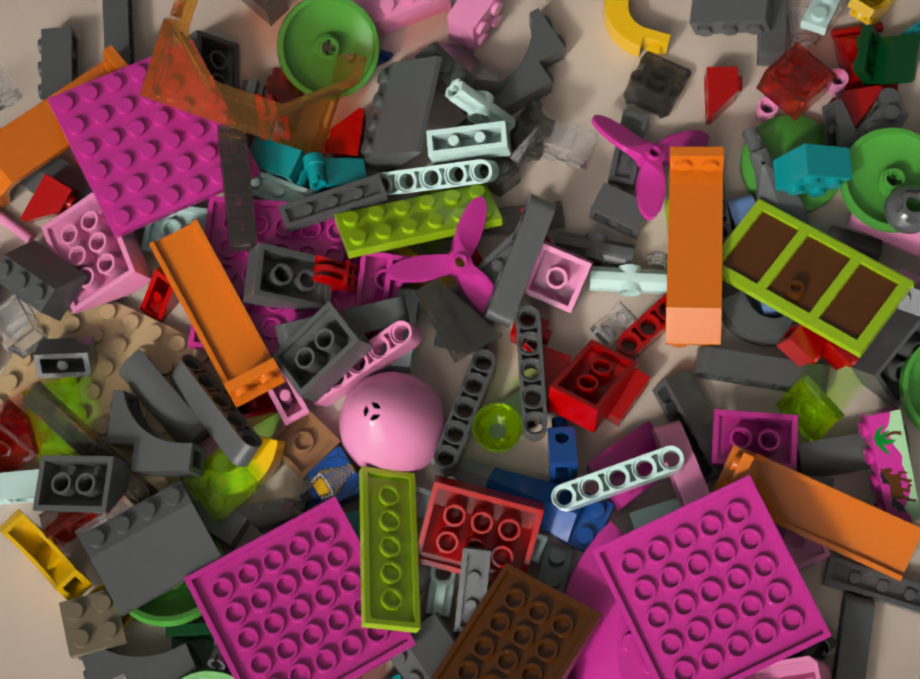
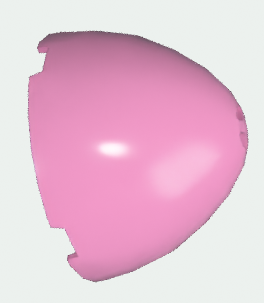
(407, 424)

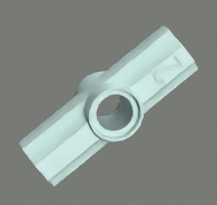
(477, 104)
(628, 280)
(440, 595)

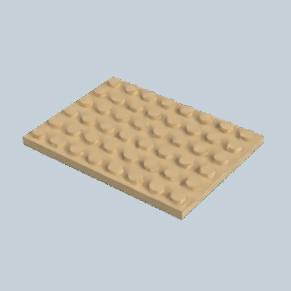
(117, 336)

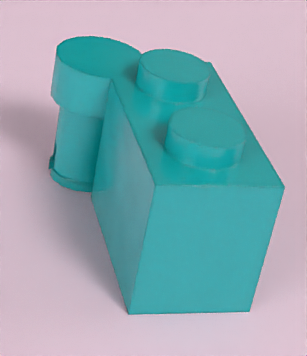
(280, 161)
(329, 173)

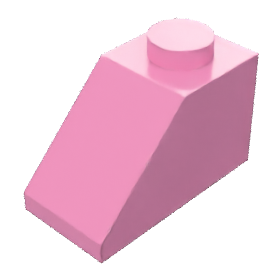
(288, 402)

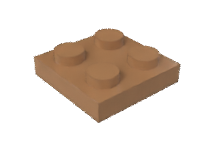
(306, 444)

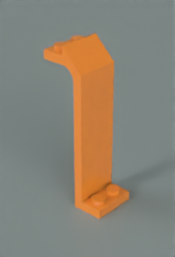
(36, 134)
(695, 247)
(217, 314)
(826, 513)

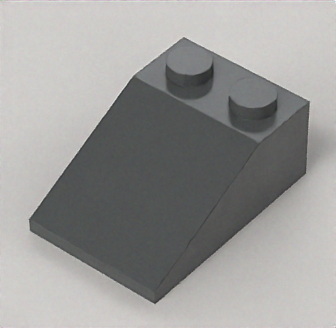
(283, 279)

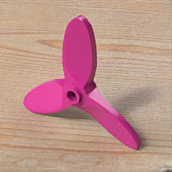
(649, 158)
(470, 279)

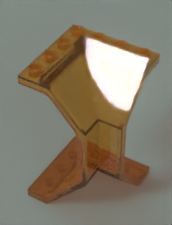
(183, 82)

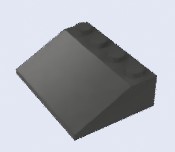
(400, 112)
(150, 547)

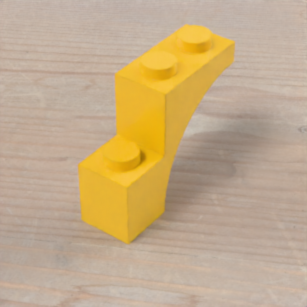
(46, 556)

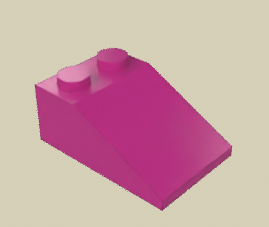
(759, 432)
(631, 446)

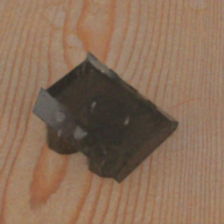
(656, 84)
(531, 129)
(272, 513)

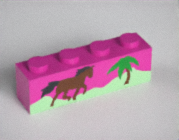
(889, 462)

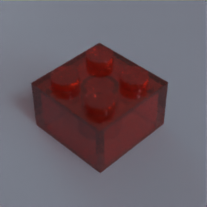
(796, 81)

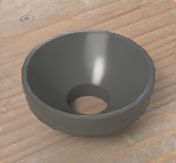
(897, 212)

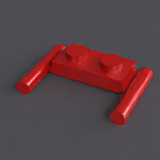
(846, 51)

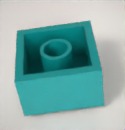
(812, 169)

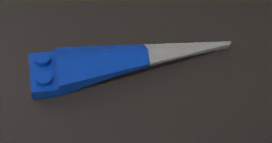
(572, 528)

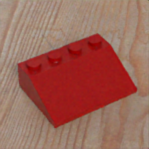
(477, 517)

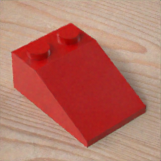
(590, 385)

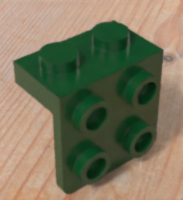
(886, 58)
(196, 635)

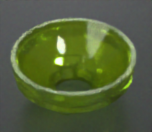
(497, 414)

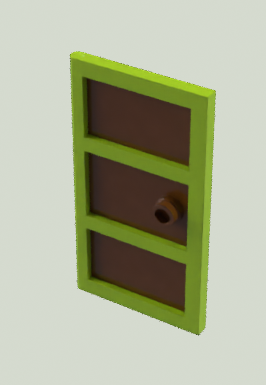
(812, 277)

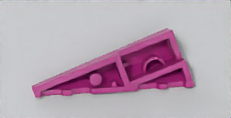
(374, 283)

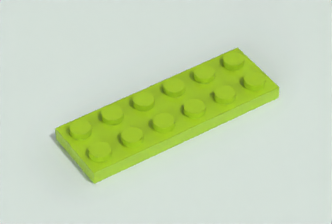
(410, 220)
(389, 550)

